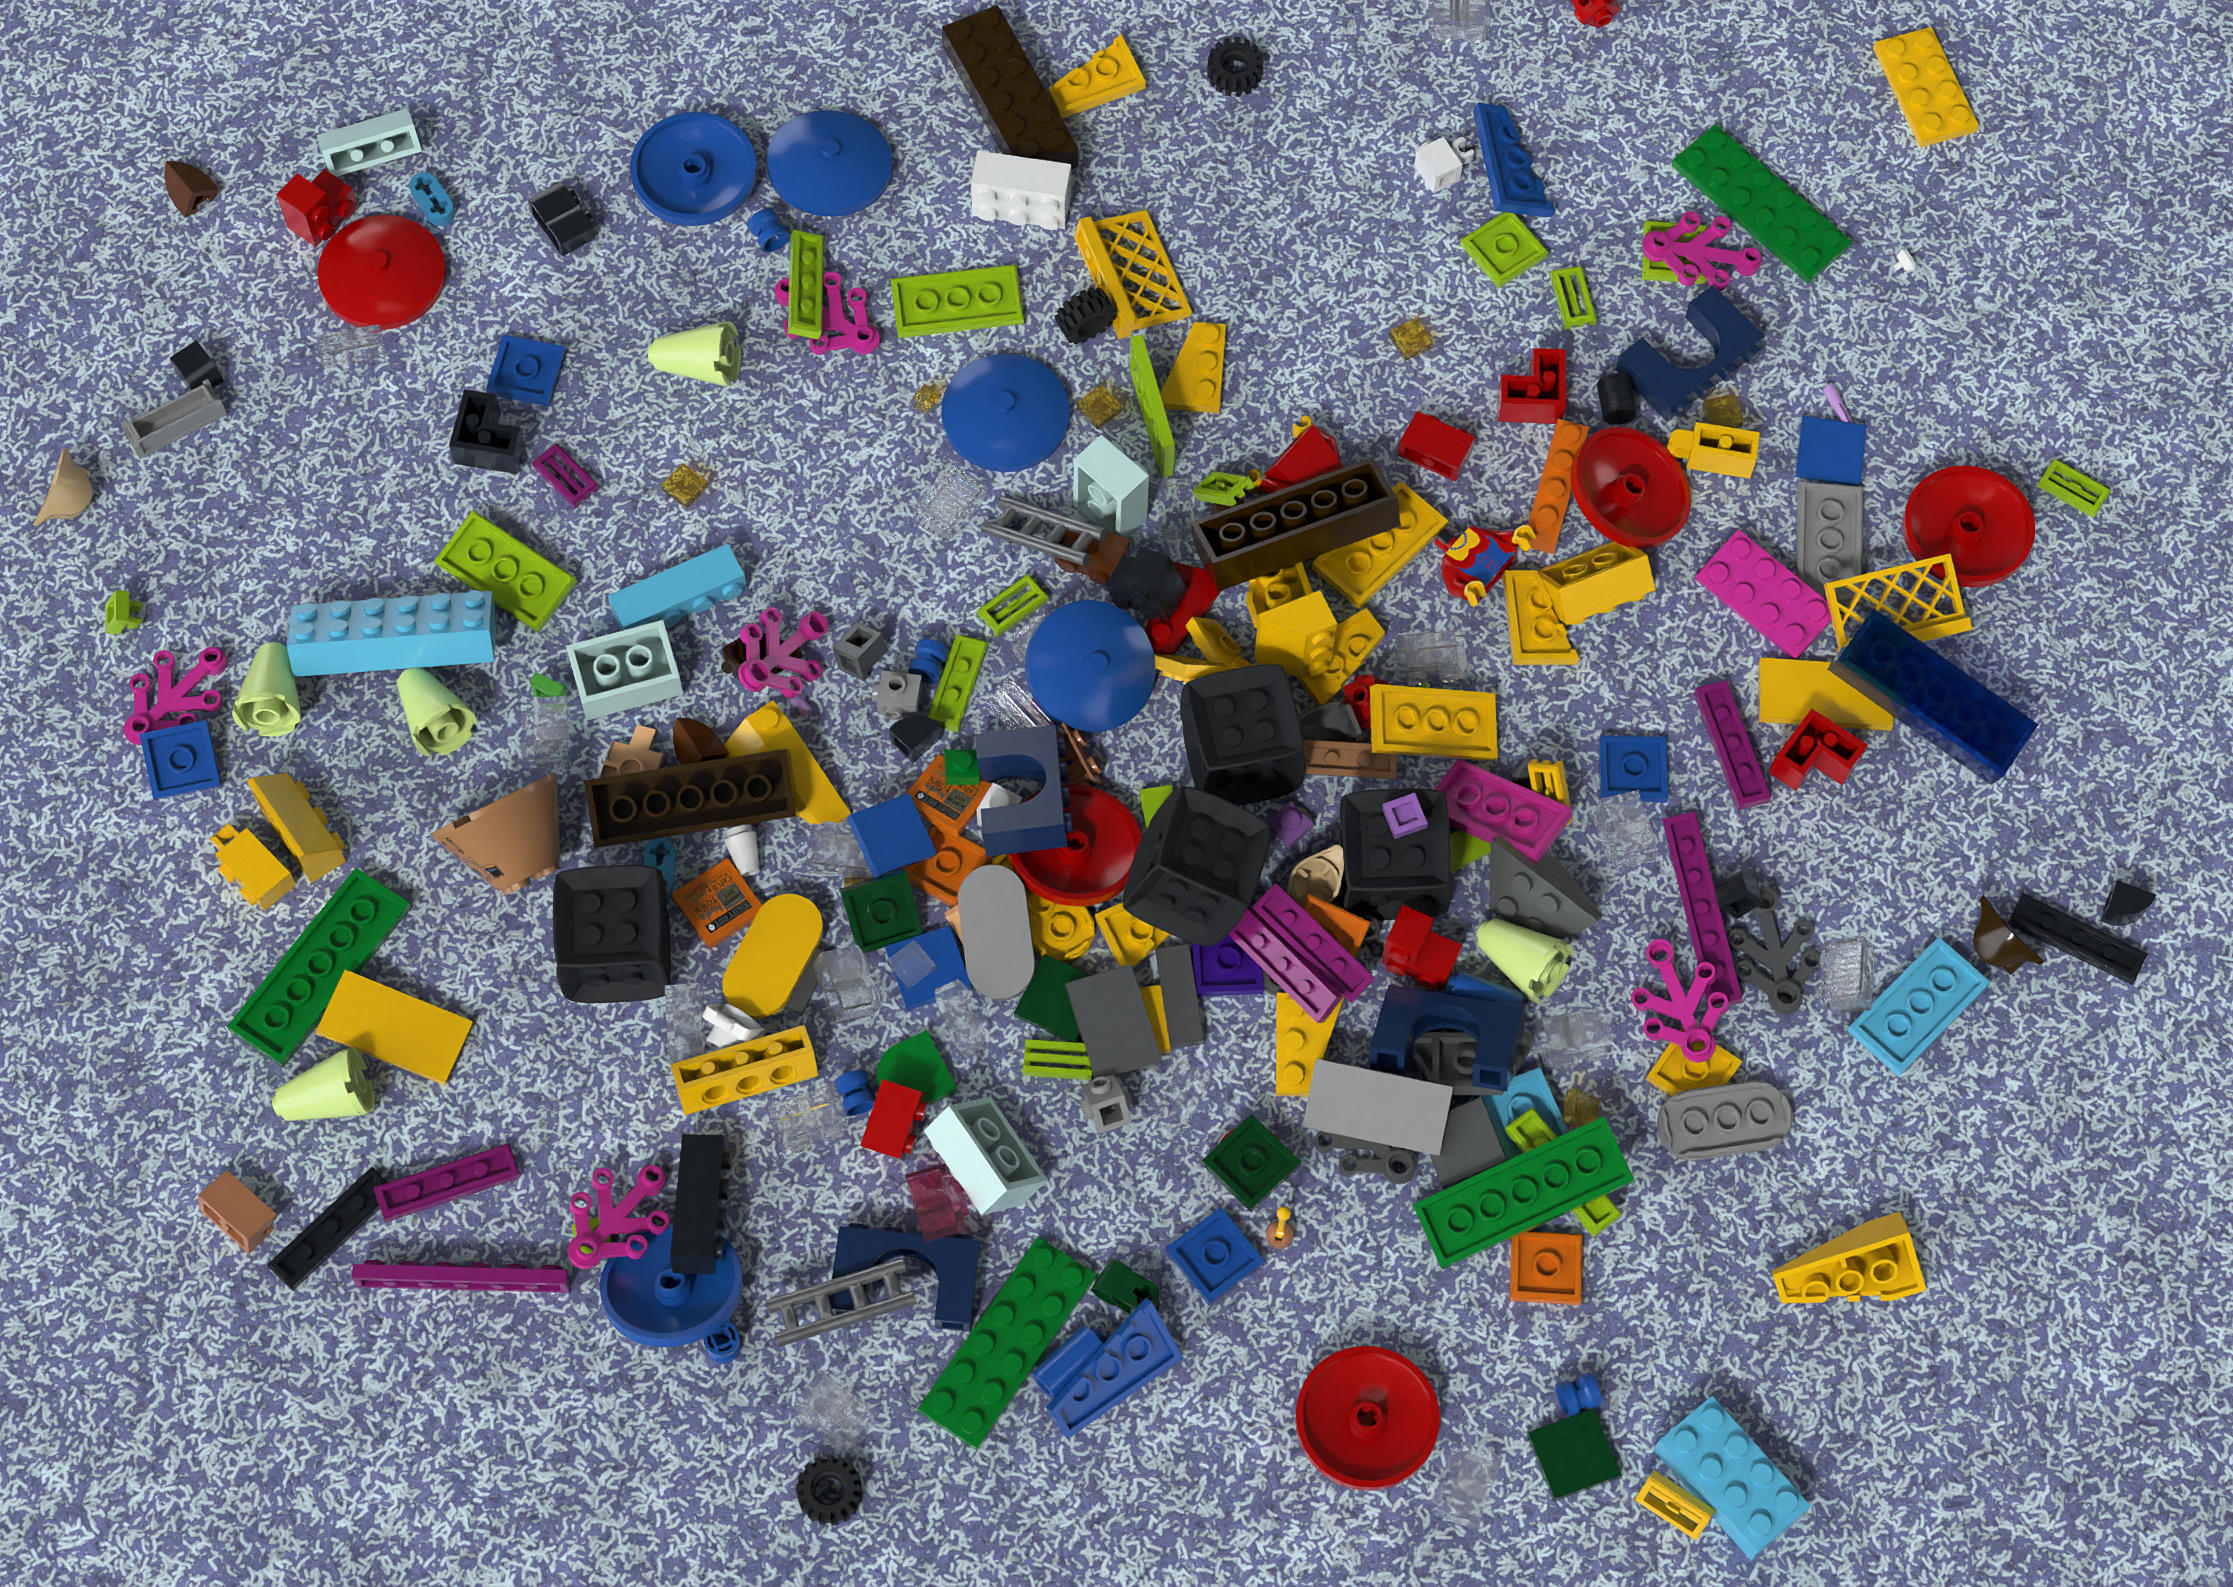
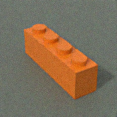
(1555, 486)

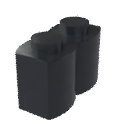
(561, 218)

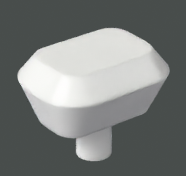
(1905, 261)

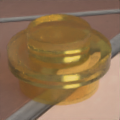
(926, 397)

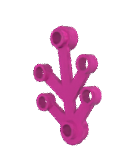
(1698, 253)
(834, 319)
(757, 674)
(173, 698)
(1683, 1006)
(615, 1220)

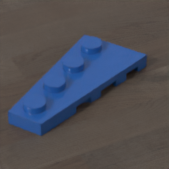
(1507, 165)
(1121, 1366)

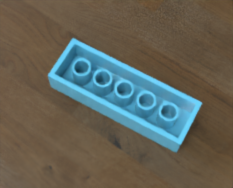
(392, 633)

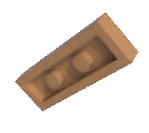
(1347, 760)

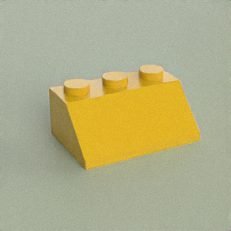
(1597, 581)
(1297, 636)
(298, 824)

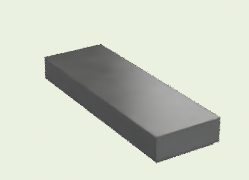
(1179, 996)

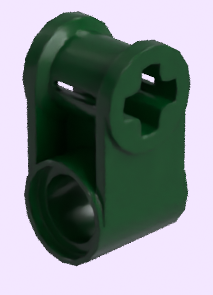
(1122, 1286)

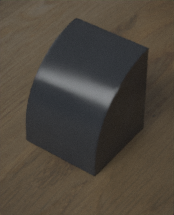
(195, 366)
(915, 735)
(1739, 893)
(2125, 904)

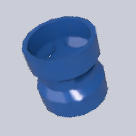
(766, 227)
(928, 660)
(855, 1092)
(724, 1348)
(1578, 1394)

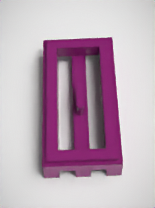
(582, 493)

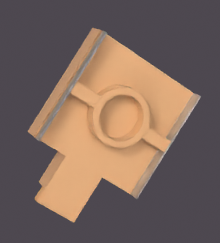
(634, 757)

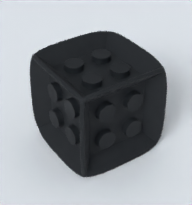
(1243, 734)
(1197, 866)
(1393, 872)
(611, 933)

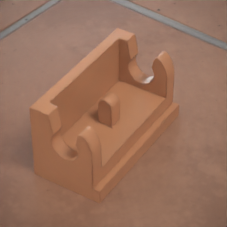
(237, 1211)

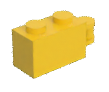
(1716, 449)
(251, 866)

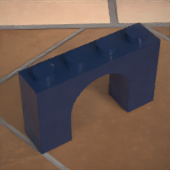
(1674, 389)
(1043, 819)
(1413, 1012)
(952, 1260)

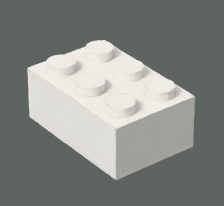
(1021, 190)

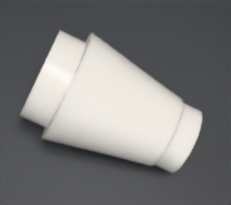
(743, 849)

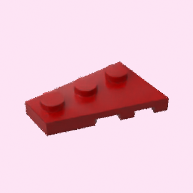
(1201, 593)

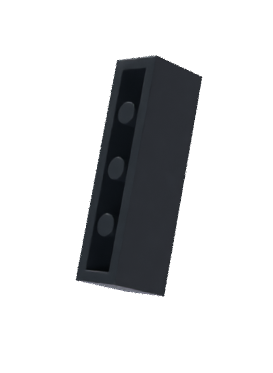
(699, 1204)

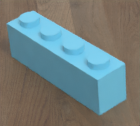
(680, 590)

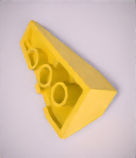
(1276, 589)
(771, 731)
(1861, 1262)

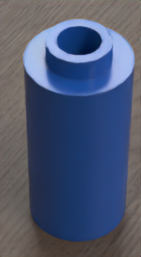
(1477, 987)
(1068, 1360)

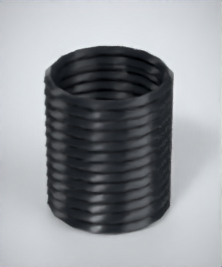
(1616, 398)

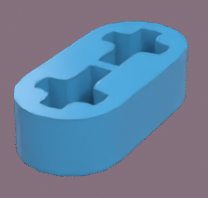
(437, 196)
(669, 861)

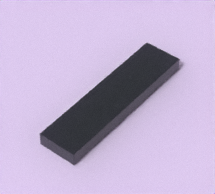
(2077, 939)
(328, 1231)

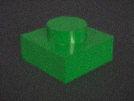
(961, 767)

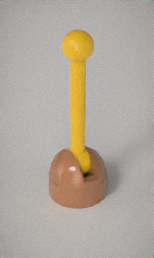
(1280, 1229)

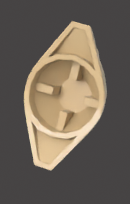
(68, 492)
(1318, 876)

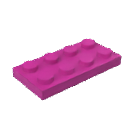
(1766, 595)
(1495, 806)

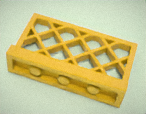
(1105, 272)
(1924, 629)

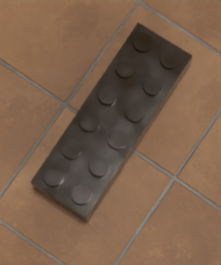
(1007, 88)
(1295, 524)
(691, 798)

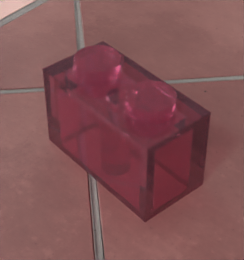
(937, 1202)

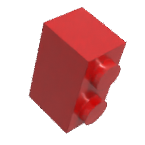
(1436, 445)
(894, 1120)

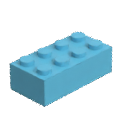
(1732, 1477)

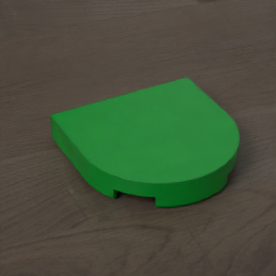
(917, 1066)

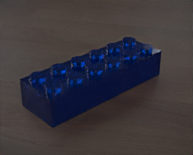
(1932, 696)

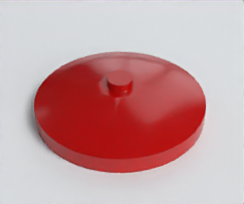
(381, 272)
(1630, 487)
(1975, 519)
(1096, 856)
(1367, 1418)

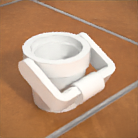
(730, 1026)

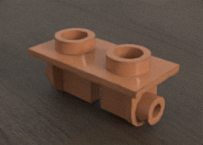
(1085, 767)

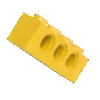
(744, 1070)

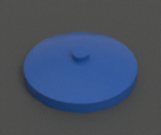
(829, 163)
(693, 168)
(1005, 412)
(1090, 666)
(667, 1307)

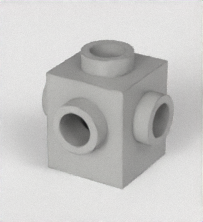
(897, 694)
(1106, 1103)

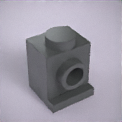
(859, 650)

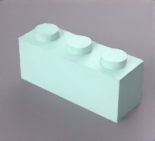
(369, 143)

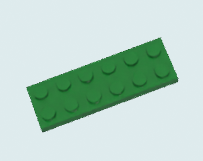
(1761, 203)
(303, 981)
(1523, 1193)
(1007, 1343)

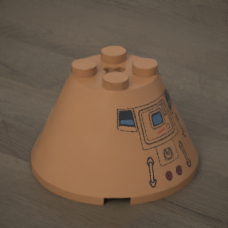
(509, 837)

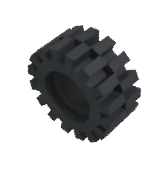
(1235, 52)
(1085, 315)
(824, 1469)

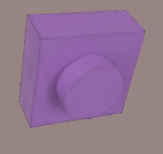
(1404, 815)
(1290, 825)

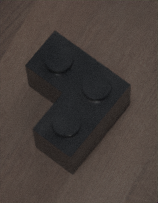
(479, 438)
(1147, 584)

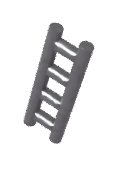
(1051, 544)
(820, 1292)

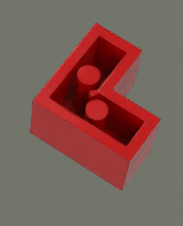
(316, 206)
(1537, 396)
(1819, 745)
(1419, 951)

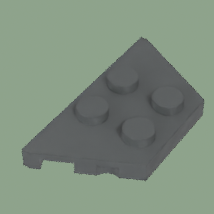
(1532, 896)
(1450, 1058)

